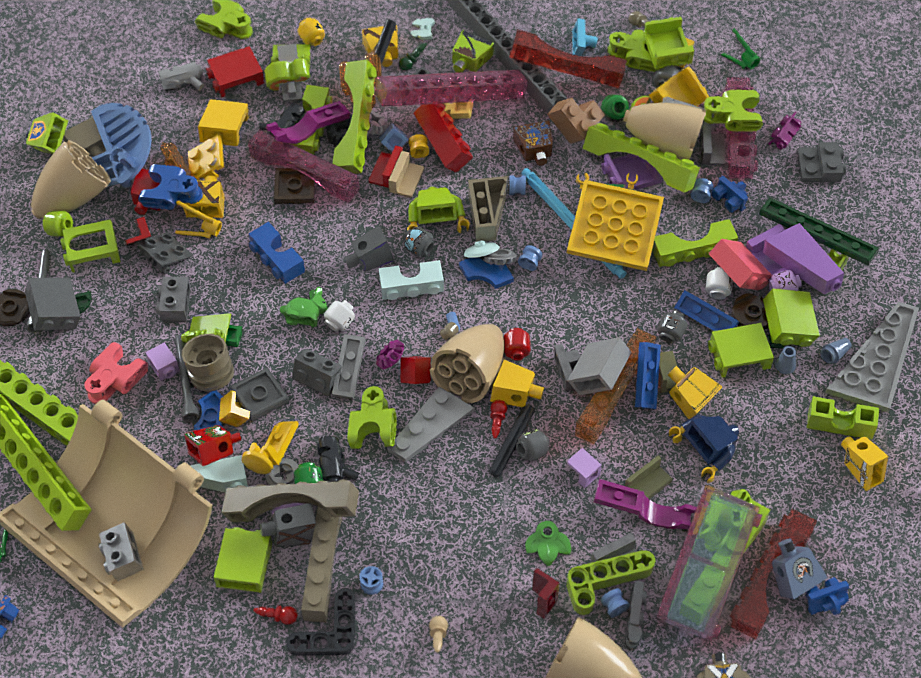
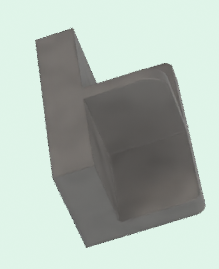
(565, 363)

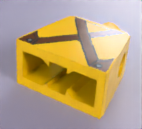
(370, 39)
(212, 201)

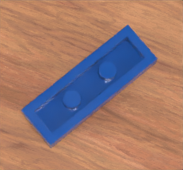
(704, 312)
(647, 375)

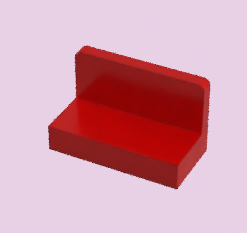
(384, 167)
(142, 229)

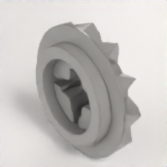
(378, 123)
(500, 257)
(288, 467)

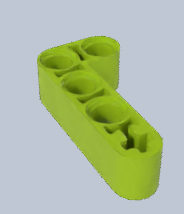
(612, 576)

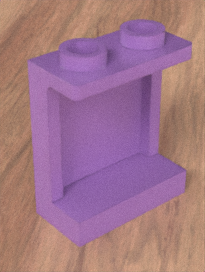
(619, 168)
(756, 247)

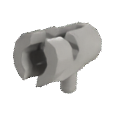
(181, 75)

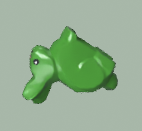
(304, 310)

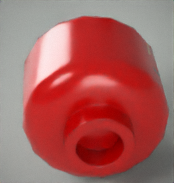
(517, 344)

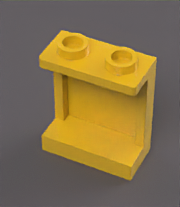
(682, 87)
(223, 119)

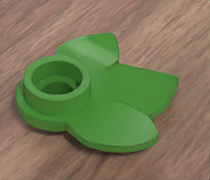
(548, 545)

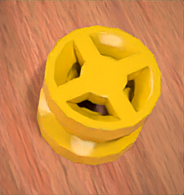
(418, 146)

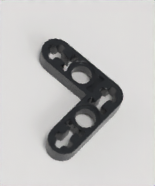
(332, 637)

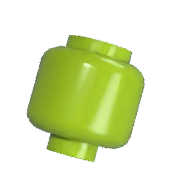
(56, 221)

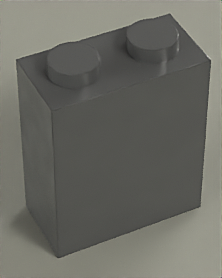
(52, 304)

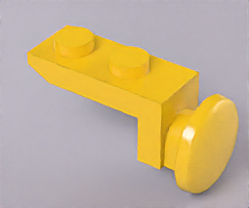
(263, 459)

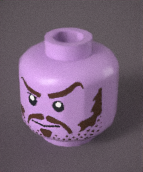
(785, 280)

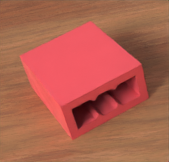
(740, 264)

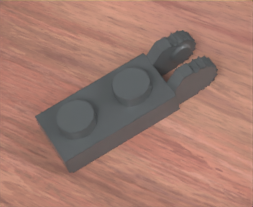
(635, 616)

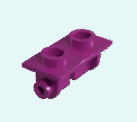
(780, 135)

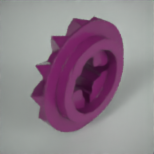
(390, 354)

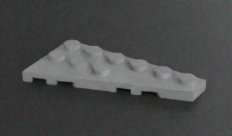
(876, 366)

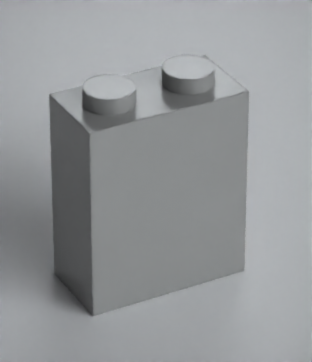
(599, 366)

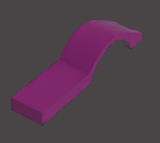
(310, 123)
(637, 503)

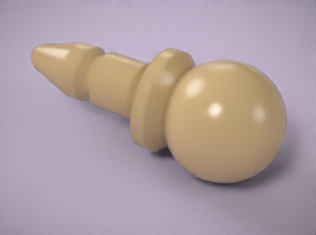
(438, 627)

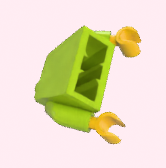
(436, 206)

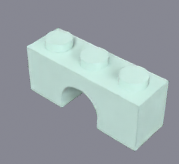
(396, 285)

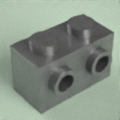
(174, 299)
(120, 552)

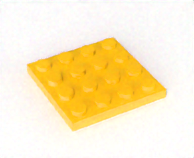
(615, 225)

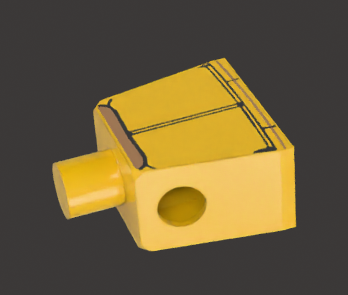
(692, 390)

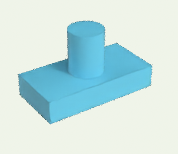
(580, 40)

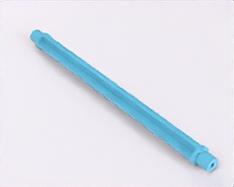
(562, 211)

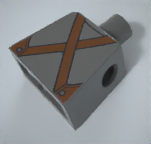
(291, 526)

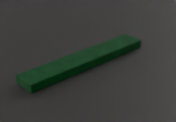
(820, 231)

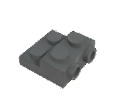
(821, 163)

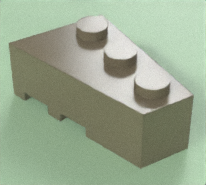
(486, 205)

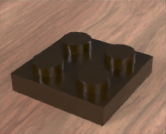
(293, 187)

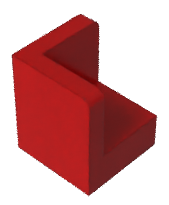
(415, 370)

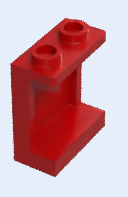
(234, 69)

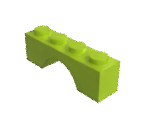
(314, 98)
(671, 250)

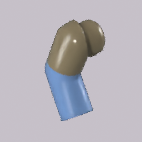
(452, 327)

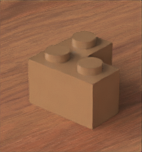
(574, 119)

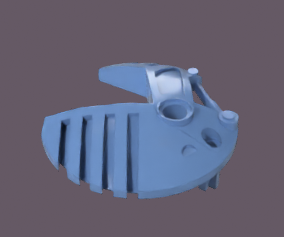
(125, 140)

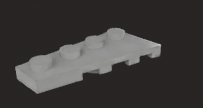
(430, 423)

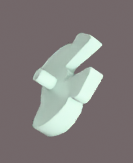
(425, 28)

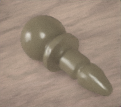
(638, 19)

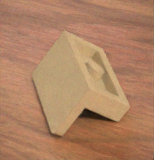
(405, 176)

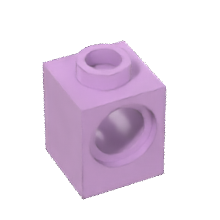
(162, 361)

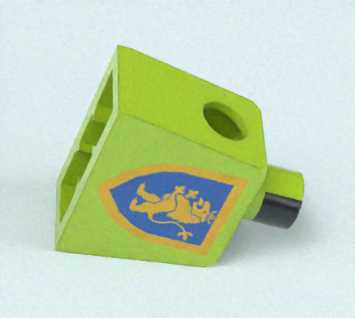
(47, 133)

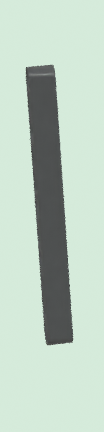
(486, 27)

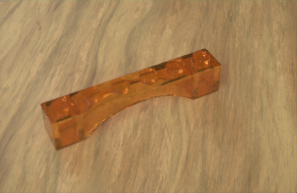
(602, 404)

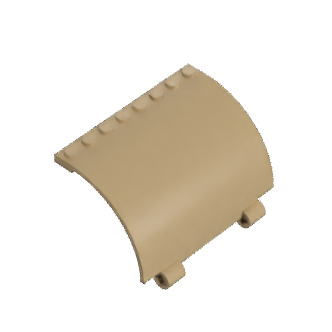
(120, 485)

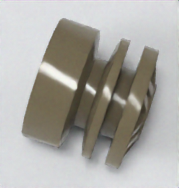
(208, 362)

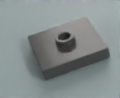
(260, 394)

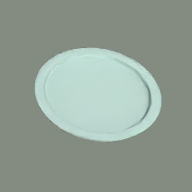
(481, 249)

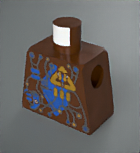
(534, 141)

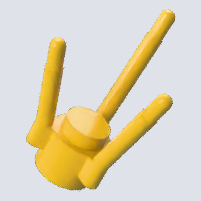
(209, 225)

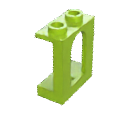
(76, 257)

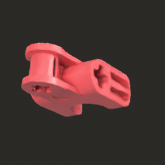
(110, 377)

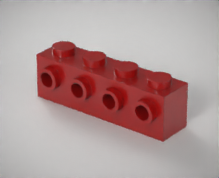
(443, 136)

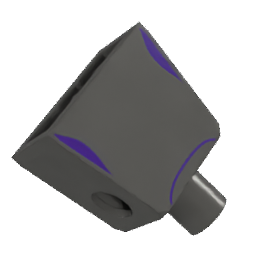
(370, 251)

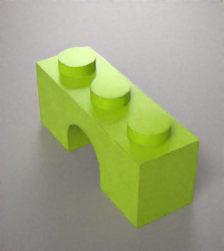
(856, 423)

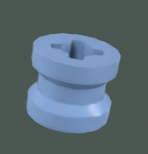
(517, 185)
(702, 190)
(530, 257)
(368, 576)
(614, 602)

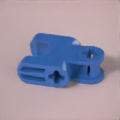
(173, 187)

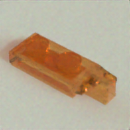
(173, 157)

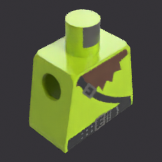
(471, 52)

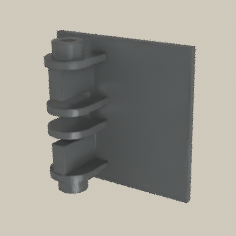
(163, 251)

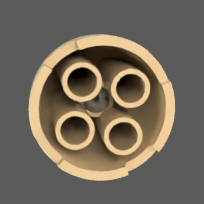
(666, 126)
(68, 181)
(469, 361)
(591, 655)

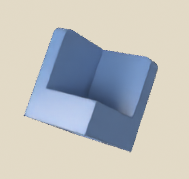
(393, 136)

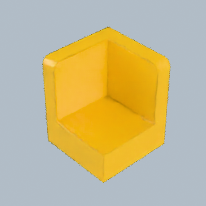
(231, 411)

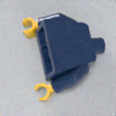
(711, 439)

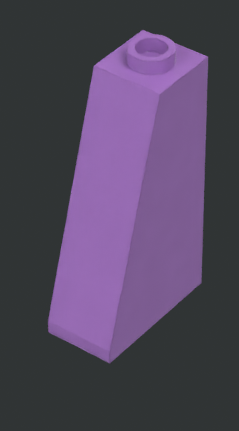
(804, 257)

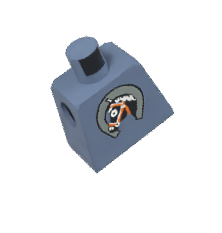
(796, 570)

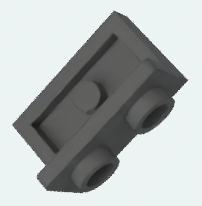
(315, 371)

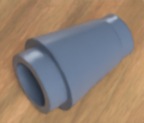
(835, 350)
(786, 360)

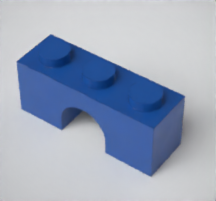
(284, 264)

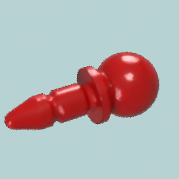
(498, 410)
(286, 615)

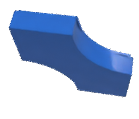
(494, 274)
(210, 410)

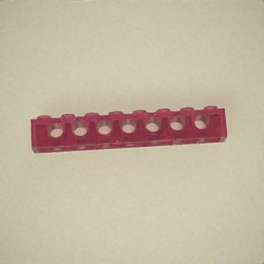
(450, 87)

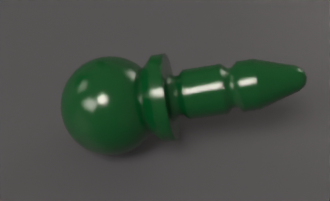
(406, 62)

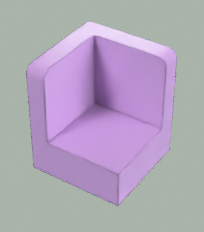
(585, 466)

